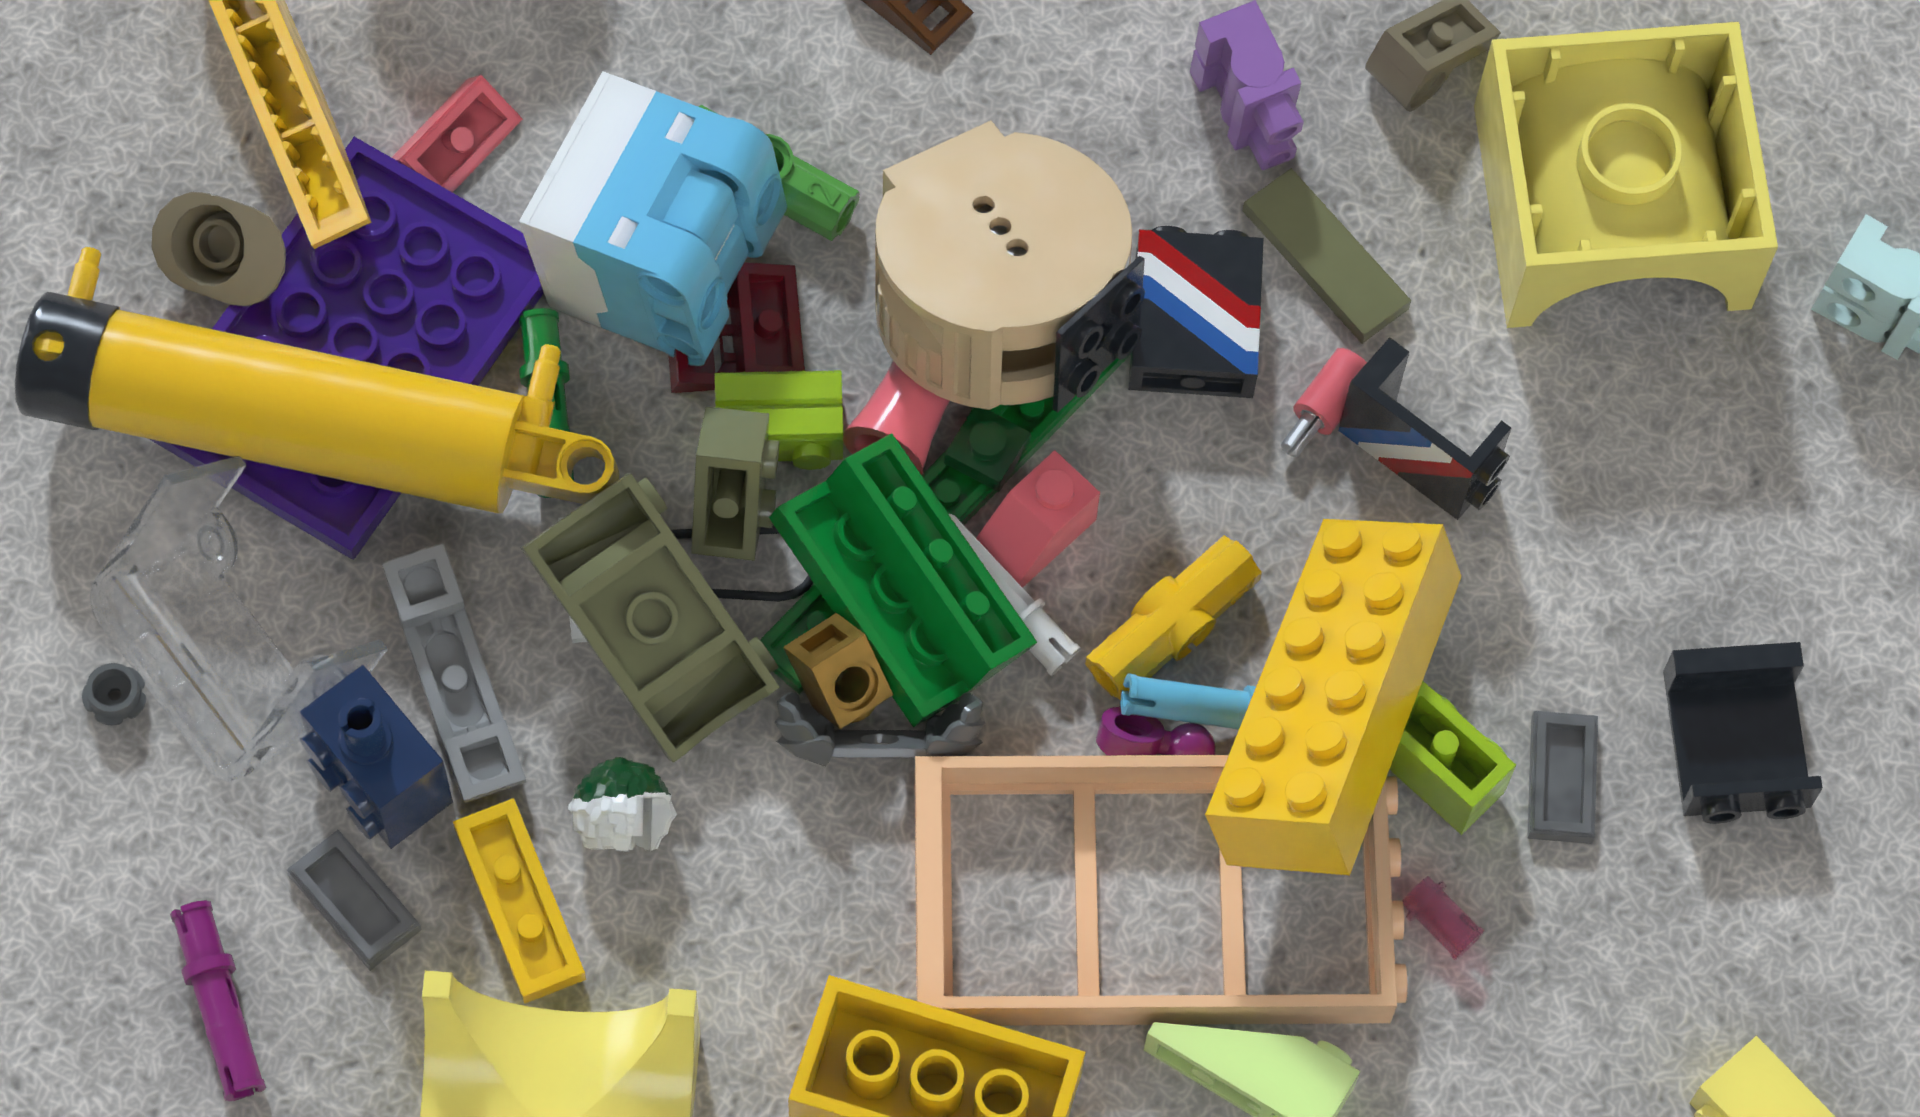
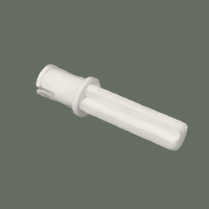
(1052, 643)

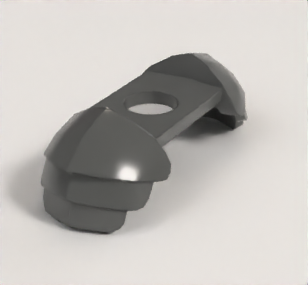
(815, 740)

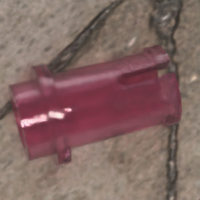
(1442, 917)

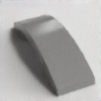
(453, 673)

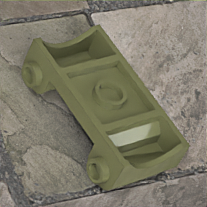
(651, 616)

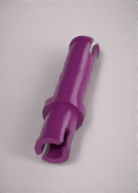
(210, 975)

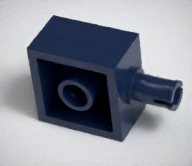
(375, 758)

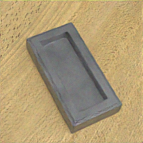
(1562, 777)
(354, 900)

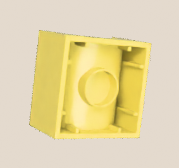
(1623, 164)

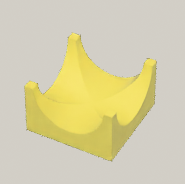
(555, 1063)

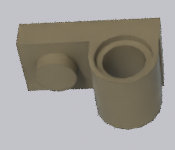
(1424, 49)

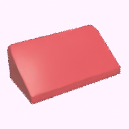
(459, 134)

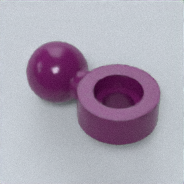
(1146, 736)

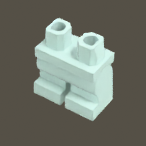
(1875, 291)

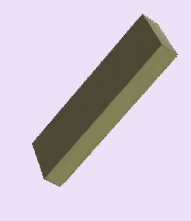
(1326, 255)

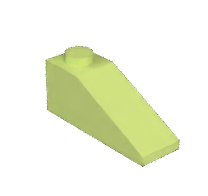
(1258, 1070)

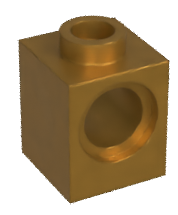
(820, 659)

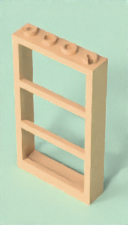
(1133, 774)

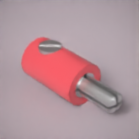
(1323, 401)

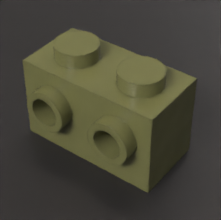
(730, 483)

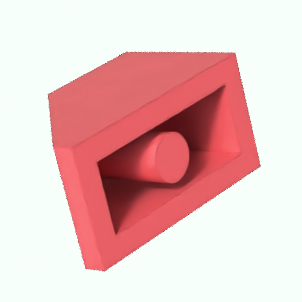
(1040, 518)

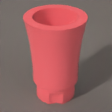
(900, 409)

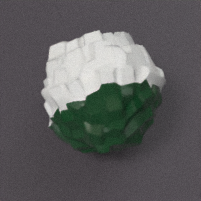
(621, 806)

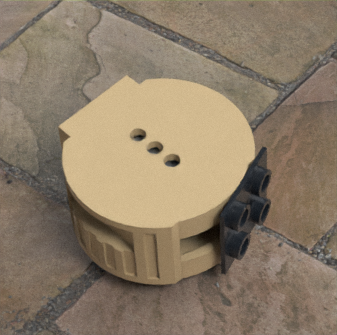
(1005, 270)

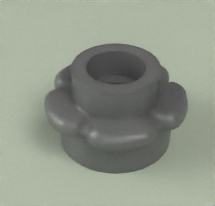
(103, 682)

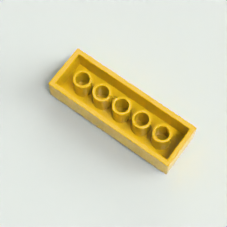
(1334, 697)

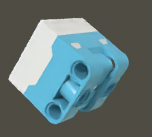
(652, 216)

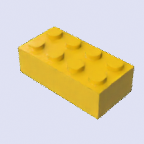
(911, 1059)

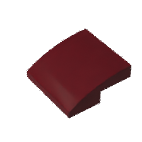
(762, 329)

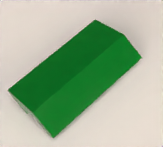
(903, 578)

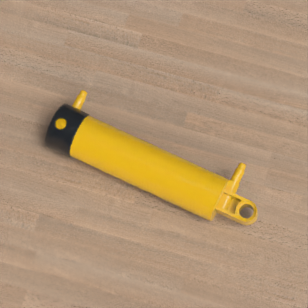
(296, 405)

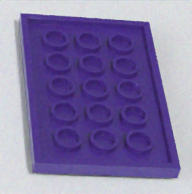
(414, 290)

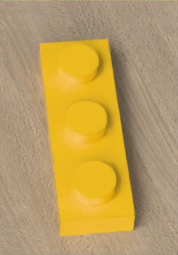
(519, 900)

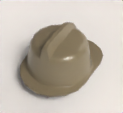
(219, 248)

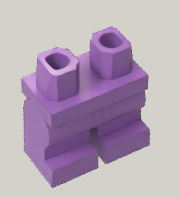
(1246, 67)

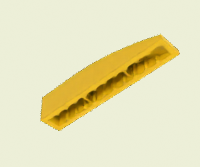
(293, 116)

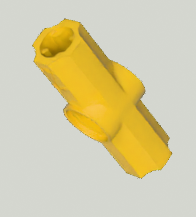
(1174, 615)

